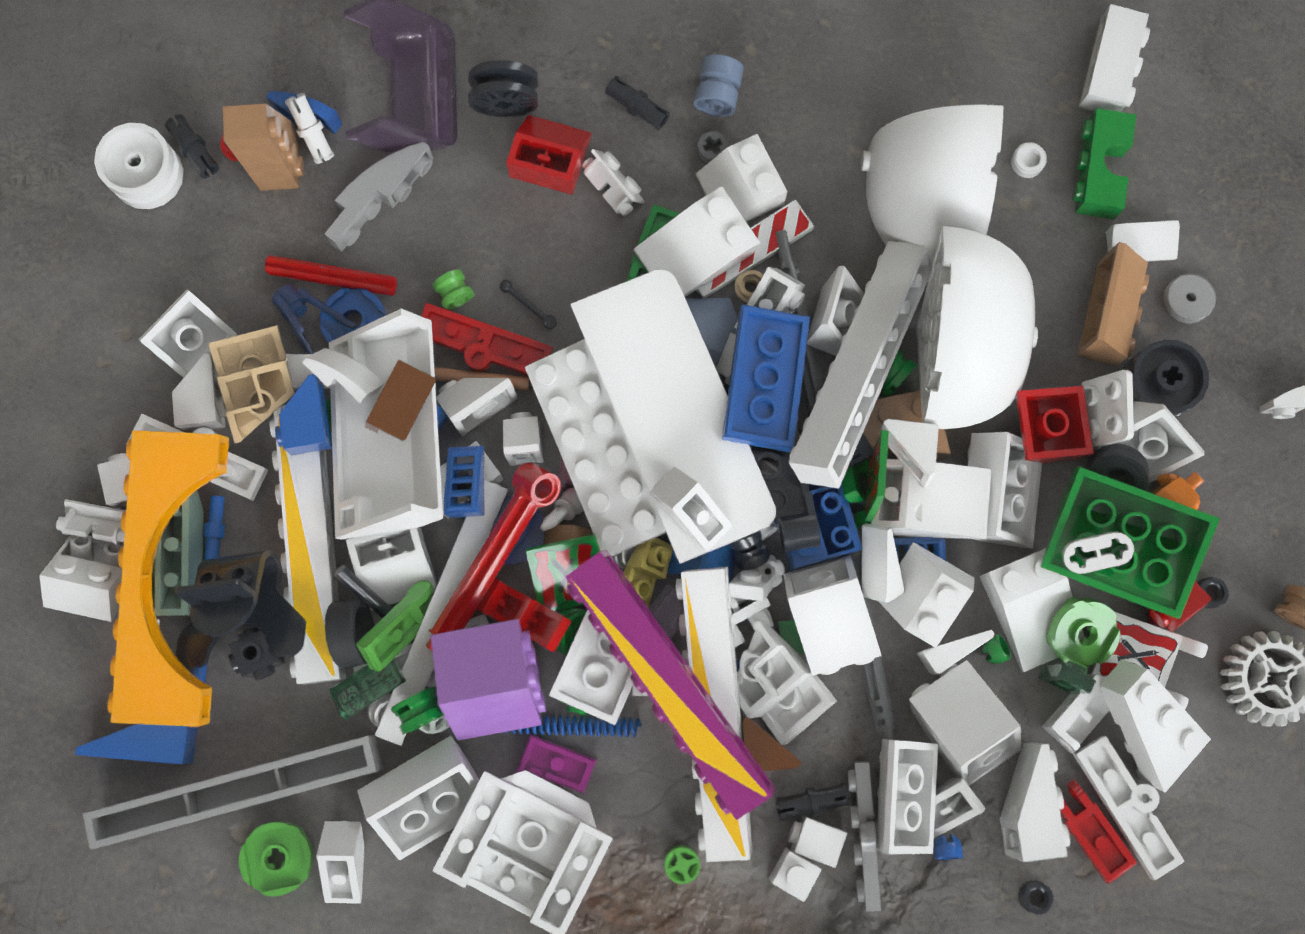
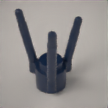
(293, 306)

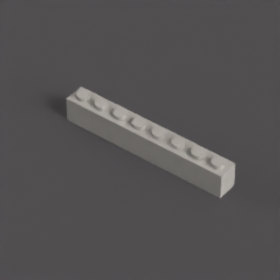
(232, 792)

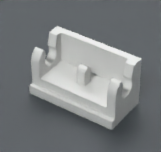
(1077, 716)

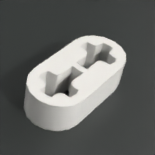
(1099, 561)

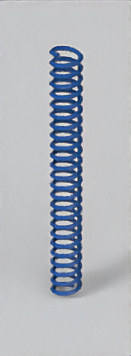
(577, 728)

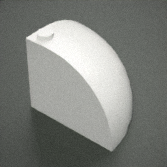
(933, 173)
(973, 330)

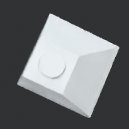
(474, 400)

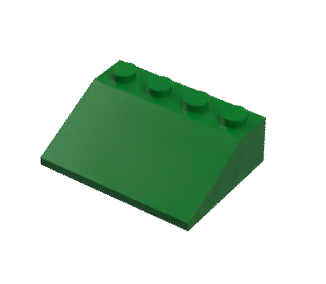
(1166, 539)

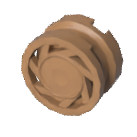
(1293, 606)

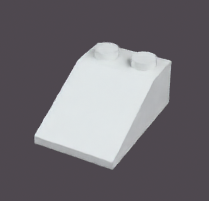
(700, 242)
(1025, 604)

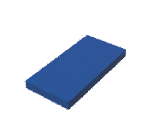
(766, 378)

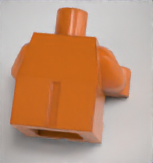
(1179, 490)

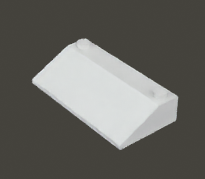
(377, 478)

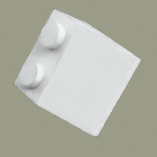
(746, 177)
(931, 596)

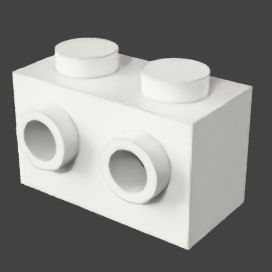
(777, 292)

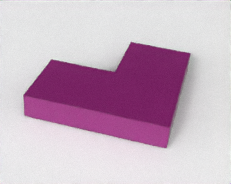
(557, 763)

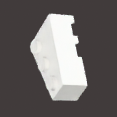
(1153, 723)

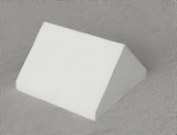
(834, 311)
(184, 333)
(1161, 439)

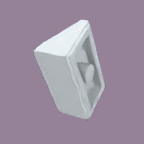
(1148, 239)

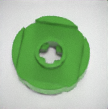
(1068, 623)
(259, 846)

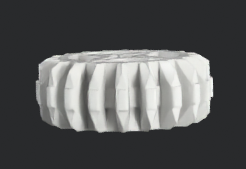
(1251, 655)

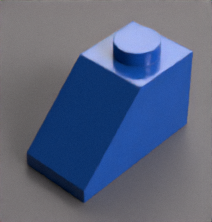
(305, 420)

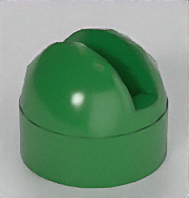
(997, 649)

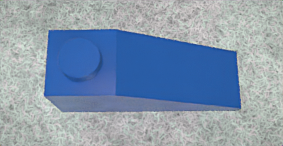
(146, 743)

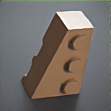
(905, 408)

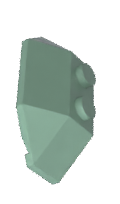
(178, 558)

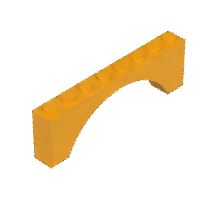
(147, 676)

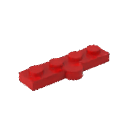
(482, 342)

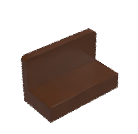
(400, 401)

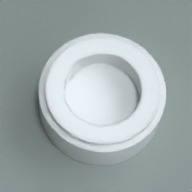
(1028, 160)

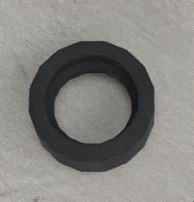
(345, 626)

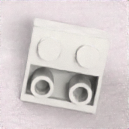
(391, 562)
(83, 578)

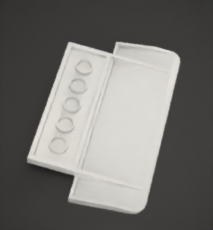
(635, 407)

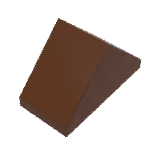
(766, 749)

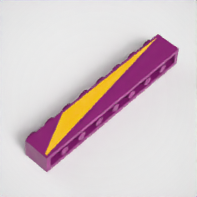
(670, 684)

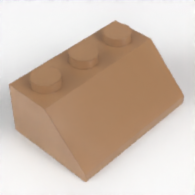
(1114, 306)

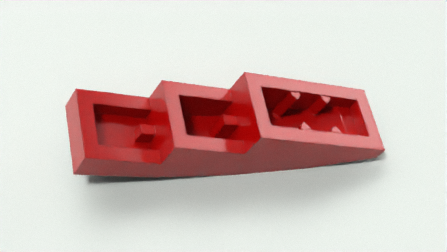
(508, 604)

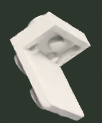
(1110, 408)

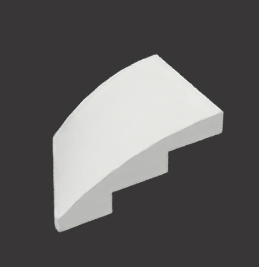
(779, 685)

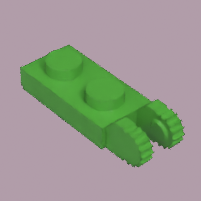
(396, 628)

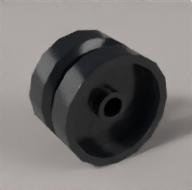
(1169, 375)

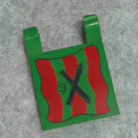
(875, 470)
(552, 563)

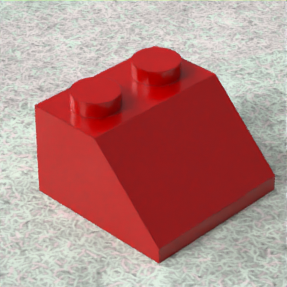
(1054, 424)

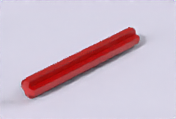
(331, 275)

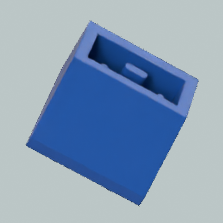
(836, 529)

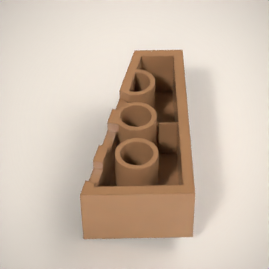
(264, 145)

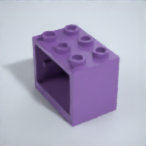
(488, 679)

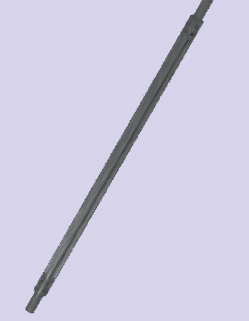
(812, 383)

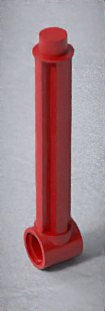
(533, 489)

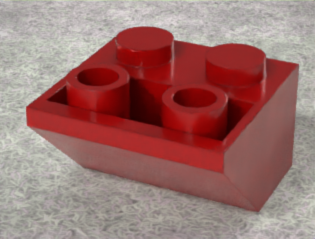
(548, 154)

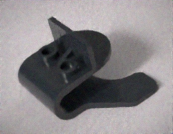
(236, 594)

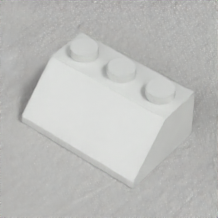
(1012, 487)
(420, 797)
(906, 797)

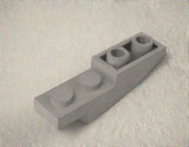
(385, 181)

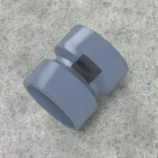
(718, 86)

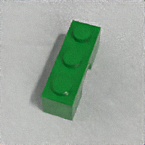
(1099, 190)

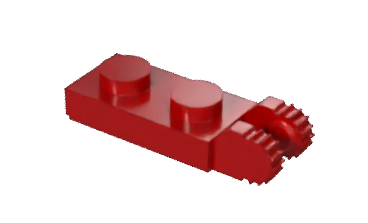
(1096, 836)

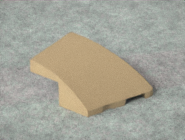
(252, 377)

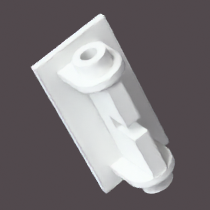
(605, 171)
(90, 518)

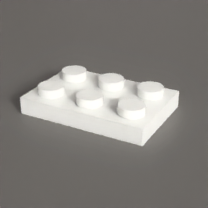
(593, 676)

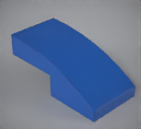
(322, 112)

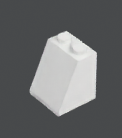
(831, 615)
(966, 722)

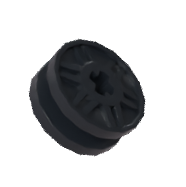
(503, 89)

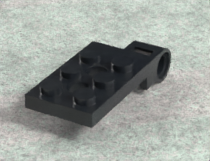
(793, 501)

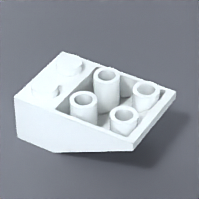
(948, 507)
(1032, 808)

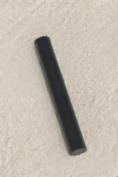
(361, 590)

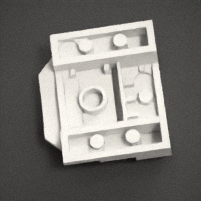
(526, 847)

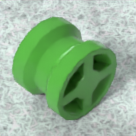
(453, 289)
(683, 870)

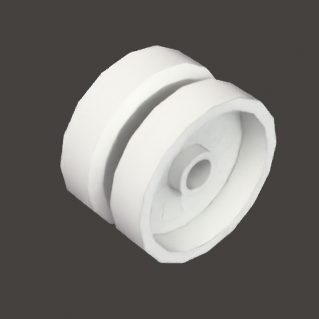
(139, 165)

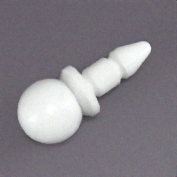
(565, 509)

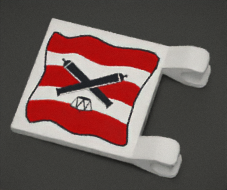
(1151, 649)

